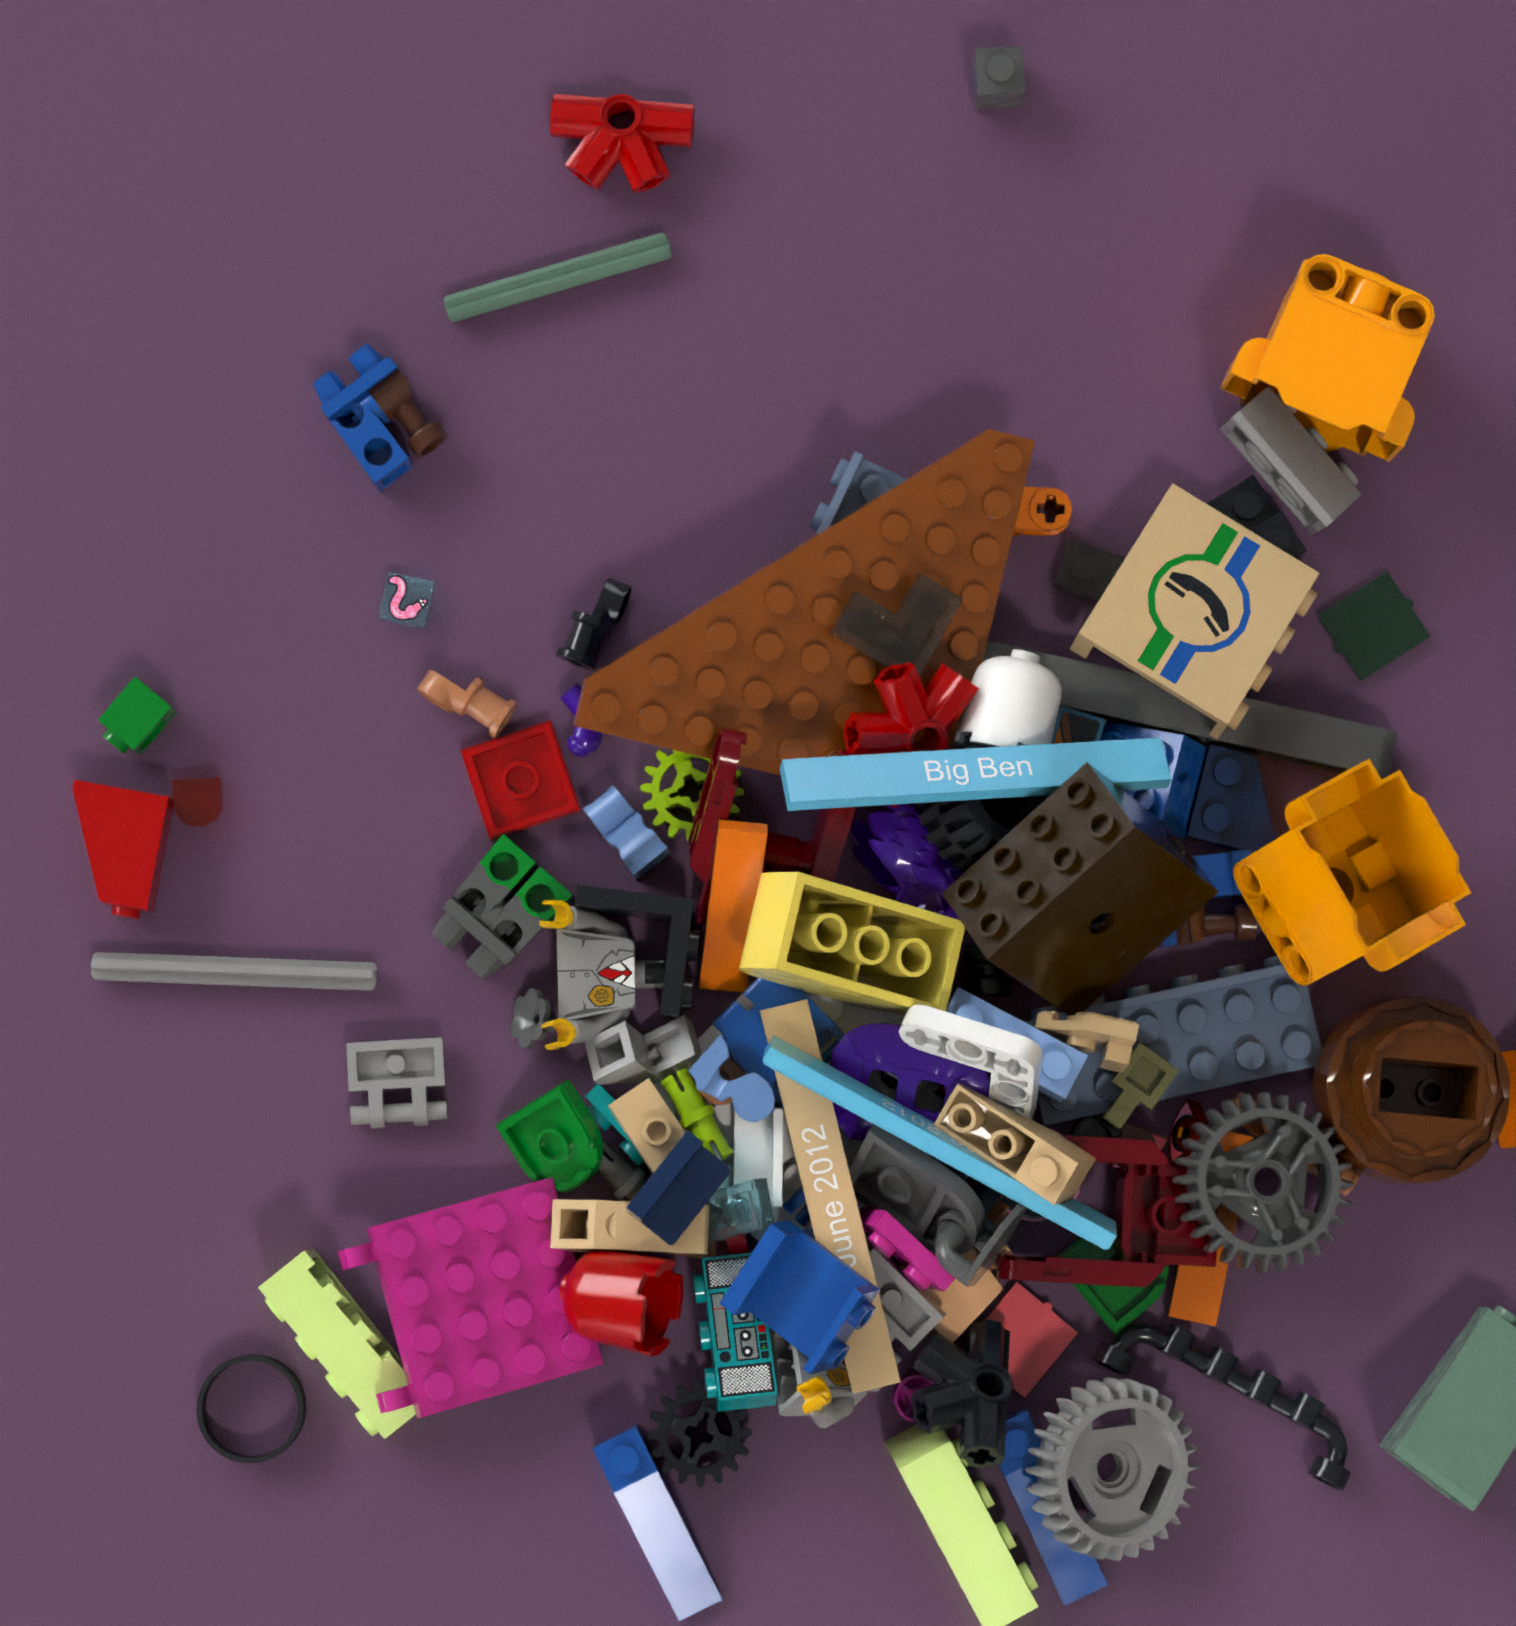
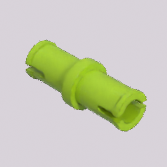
(695, 1113)

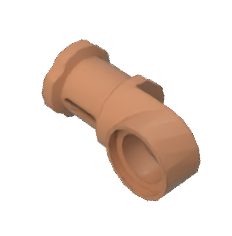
(475, 701)

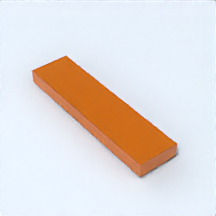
(731, 900)
(1199, 1289)

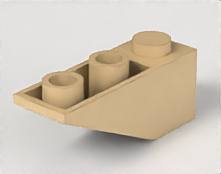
(1015, 1144)
(608, 1226)

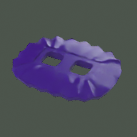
(881, 1048)

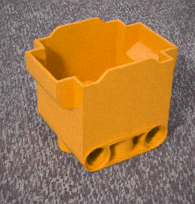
(1340, 356)
(1354, 877)

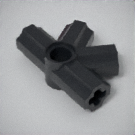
(957, 1391)

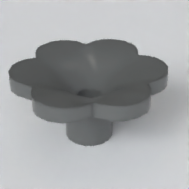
(529, 1015)

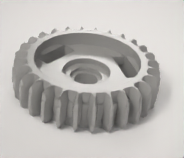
(1142, 1448)

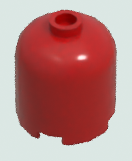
(623, 1299)

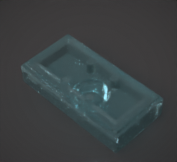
(739, 1210)

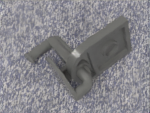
(932, 1203)

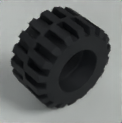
(972, 827)

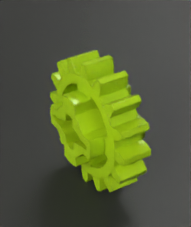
(664, 800)

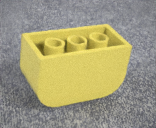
(850, 944)

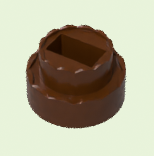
(1411, 1046)

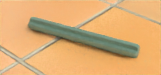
(557, 277)

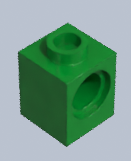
(136, 718)

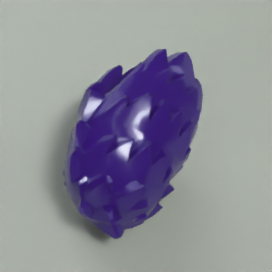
(903, 859)

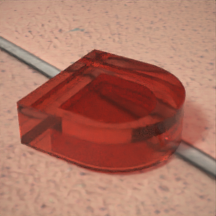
(198, 800)

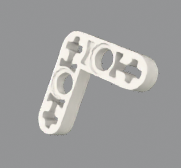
(1006, 1055)

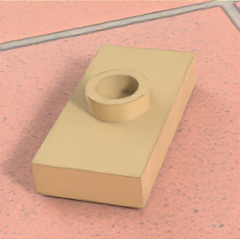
(647, 1123)

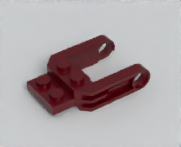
(783, 853)
(1146, 1223)

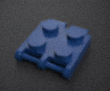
(746, 1034)

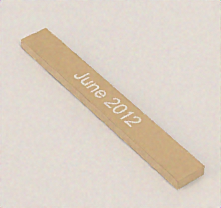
(830, 1193)

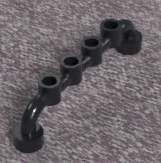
(1260, 1388)

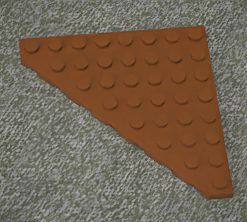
(764, 648)

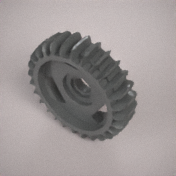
(1229, 1176)

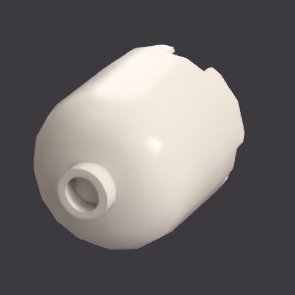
(1013, 703)

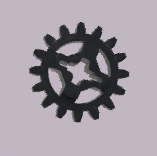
(677, 1425)

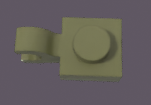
(1140, 1083)

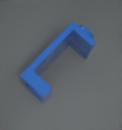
(803, 1294)

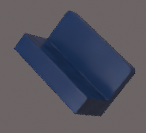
(678, 1189)

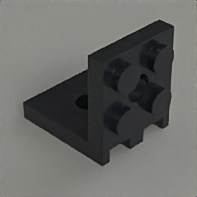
(682, 944)

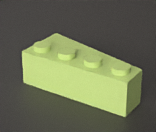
(340, 1337)
(963, 1527)

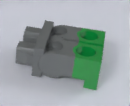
(486, 913)

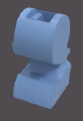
(626, 831)
(750, 1093)

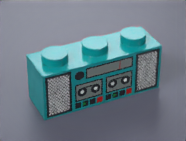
(738, 1344)

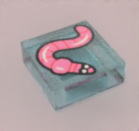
(406, 600)

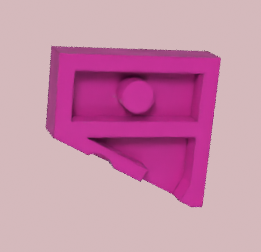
(894, 1240)

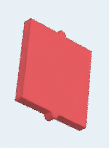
(1035, 1336)

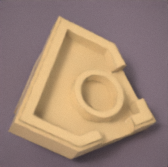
(1093, 1033)

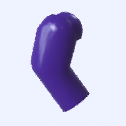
(583, 740)

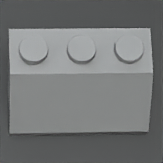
(1292, 461)

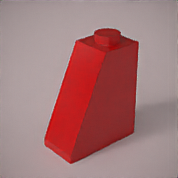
(124, 843)

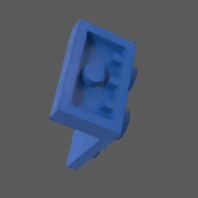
(1185, 764)

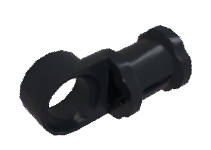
(590, 629)

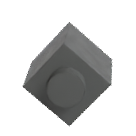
(998, 77)

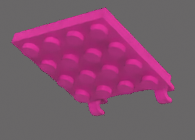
(475, 1299)

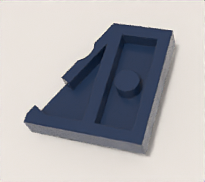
(1231, 802)

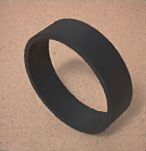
(201, 1409)

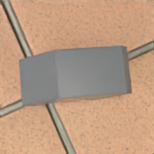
(629, 1057)

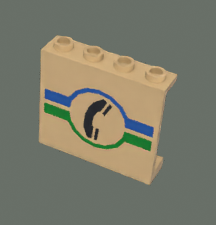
(1200, 607)

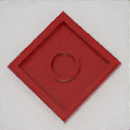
(520, 780)

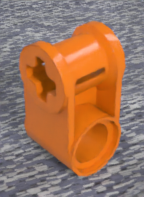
(1033, 523)

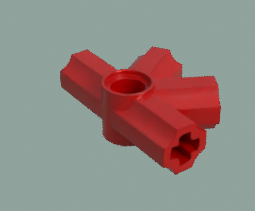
(631, 147)
(908, 711)

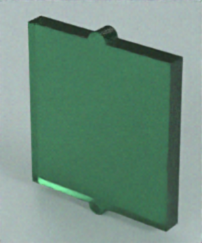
(1373, 626)

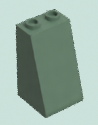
(1464, 1413)

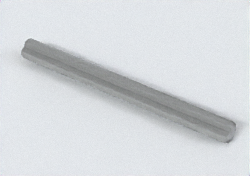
(234, 971)

